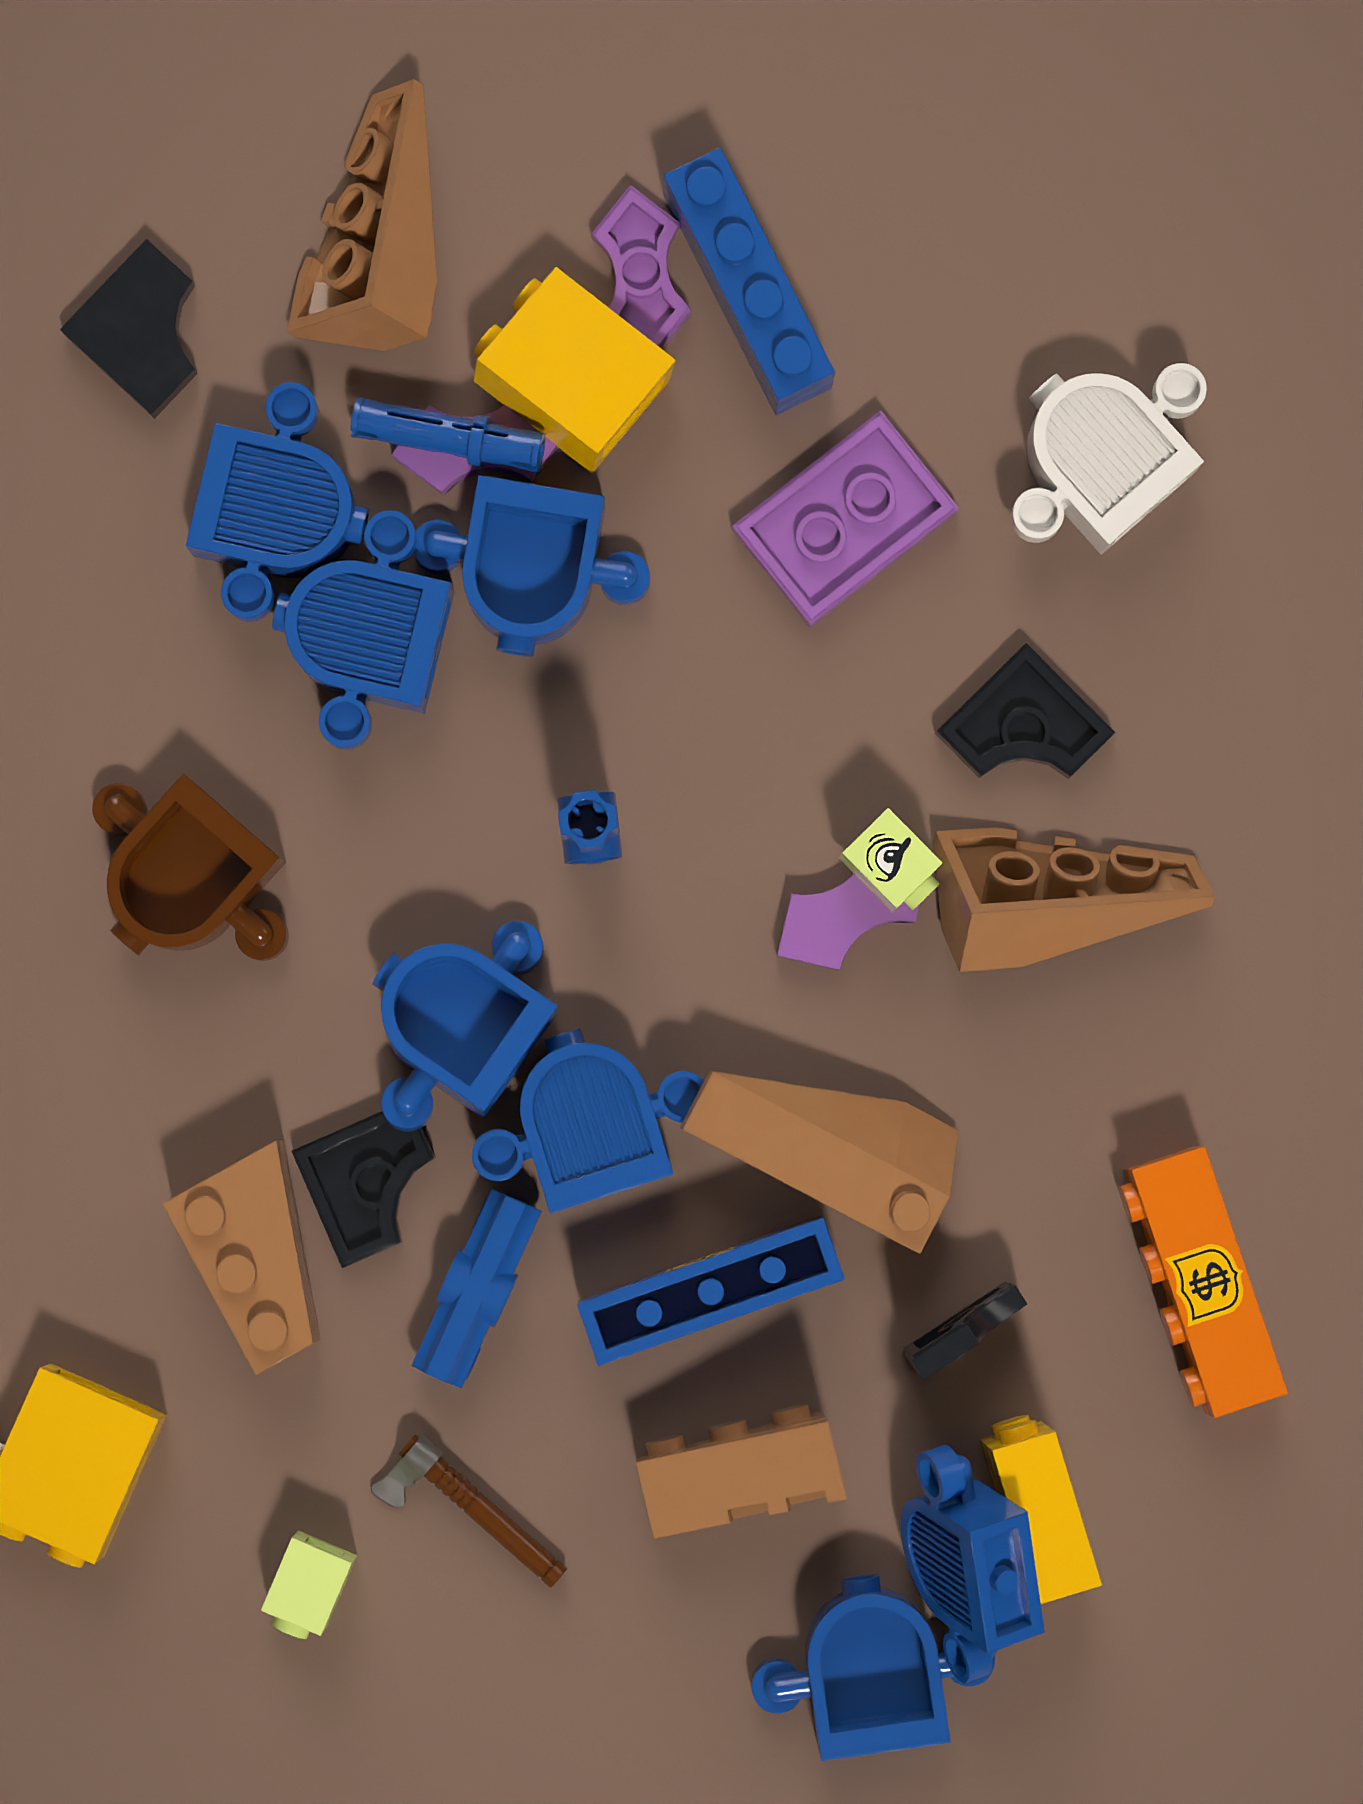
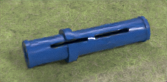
(434, 432)

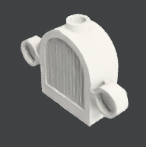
(1106, 453)

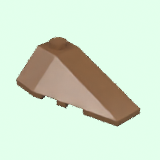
(379, 256)
(1031, 901)
(845, 1149)

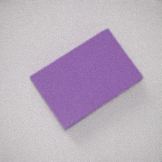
(845, 519)

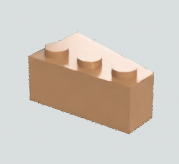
(251, 1254)
(739, 1472)

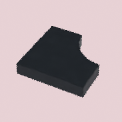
(134, 327)
(1027, 717)
(359, 1183)
(963, 1330)

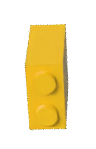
(571, 368)
(73, 1464)
(1033, 1474)

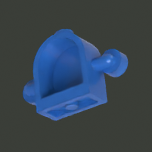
(272, 504)
(531, 561)
(367, 630)
(460, 1022)
(587, 1124)
(970, 1562)
(867, 1674)

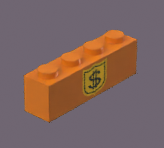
(1203, 1281)

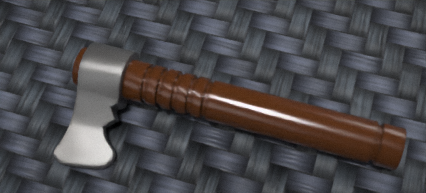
(424, 1459)

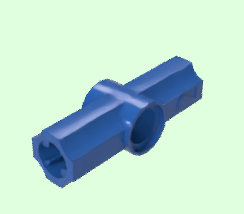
(589, 827)
(476, 1288)

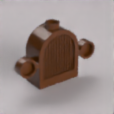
(186, 872)

